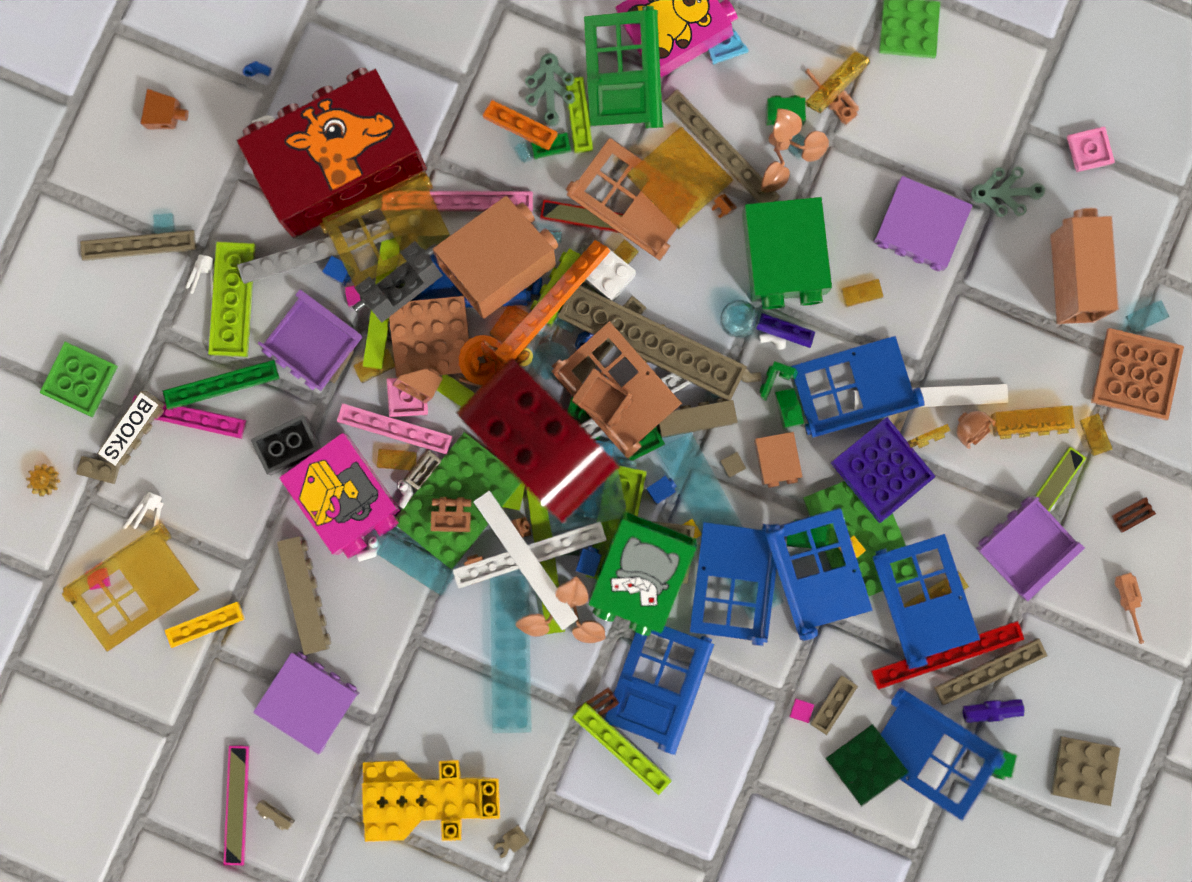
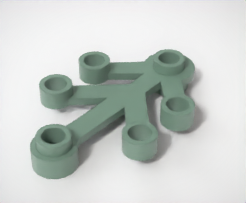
(549, 86)
(1005, 192)

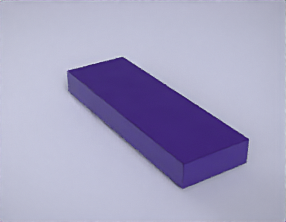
(785, 330)

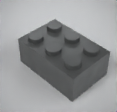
(286, 445)

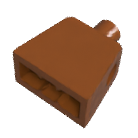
(161, 111)

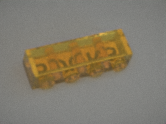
(1033, 421)

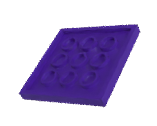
(883, 470)

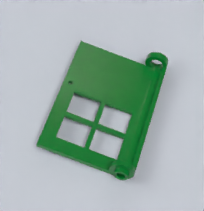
(626, 95)

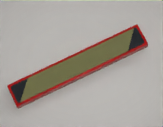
(573, 215)

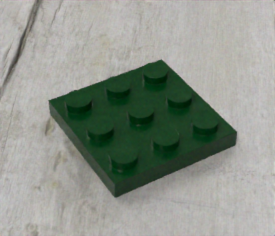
(867, 765)

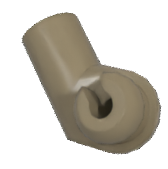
(751, 377)

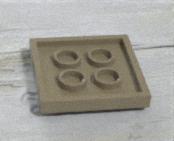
(1085, 771)

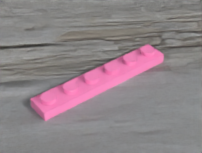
(394, 429)

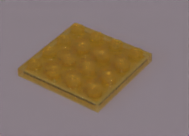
(680, 177)

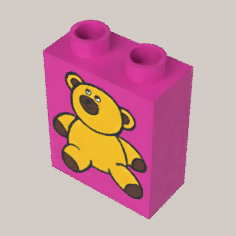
(684, 28)

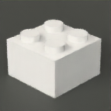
(610, 276)

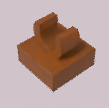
(724, 204)

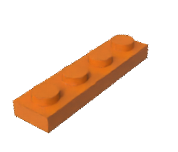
(520, 125)

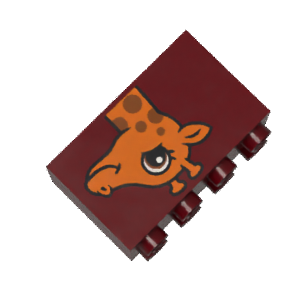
(331, 151)

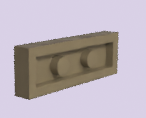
(833, 705)

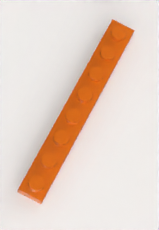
(552, 301)

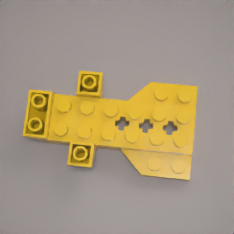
(448, 799)

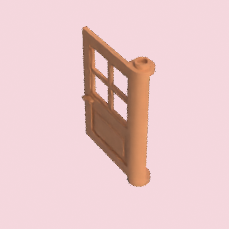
(642, 220)
(650, 395)

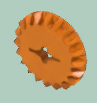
(470, 365)

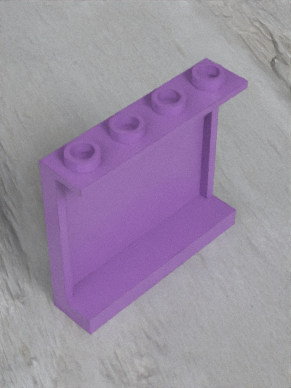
(923, 224)
(311, 342)
(1029, 548)
(306, 701)

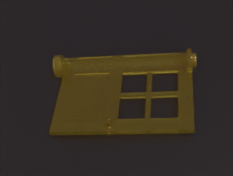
(409, 214)
(152, 573)

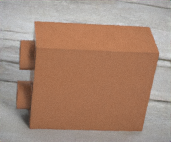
(496, 255)
(1084, 268)

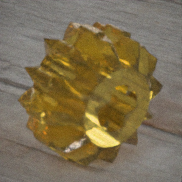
(36, 477)

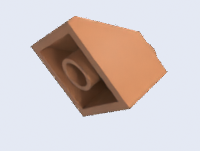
(419, 384)

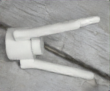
(202, 265)
(149, 501)

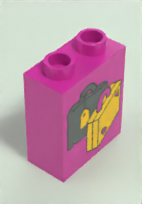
(341, 496)

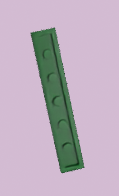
(221, 384)

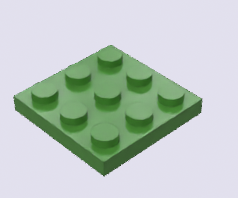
(910, 28)
(78, 379)

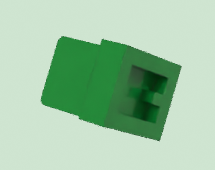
(784, 371)

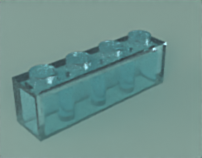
(415, 564)

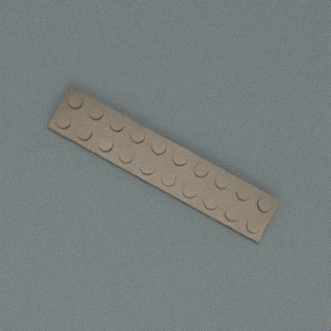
(655, 343)

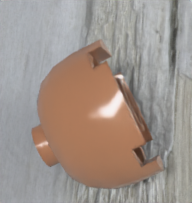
(973, 427)

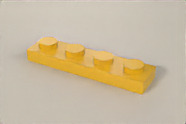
(204, 624)

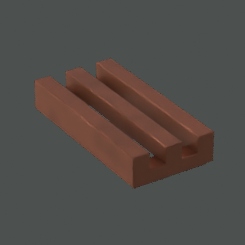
(1148, 507)
(611, 696)

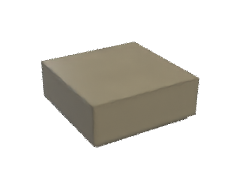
(733, 464)

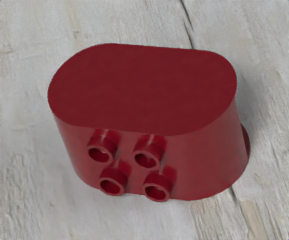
(537, 440)

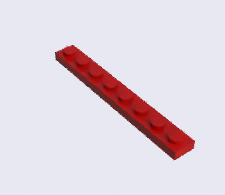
(989, 641)

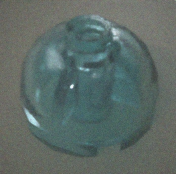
(739, 319)

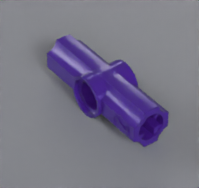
(993, 711)

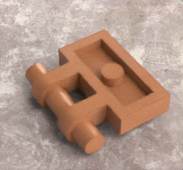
(451, 521)

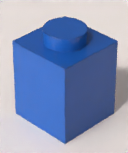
(336, 270)
(662, 489)
(589, 561)

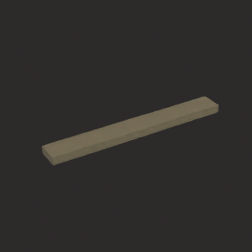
(718, 146)

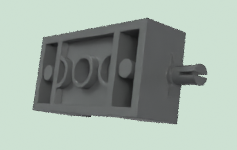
(416, 273)

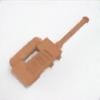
(844, 113)
(1130, 597)

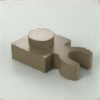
(513, 840)

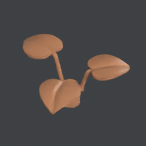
(786, 126)
(575, 595)

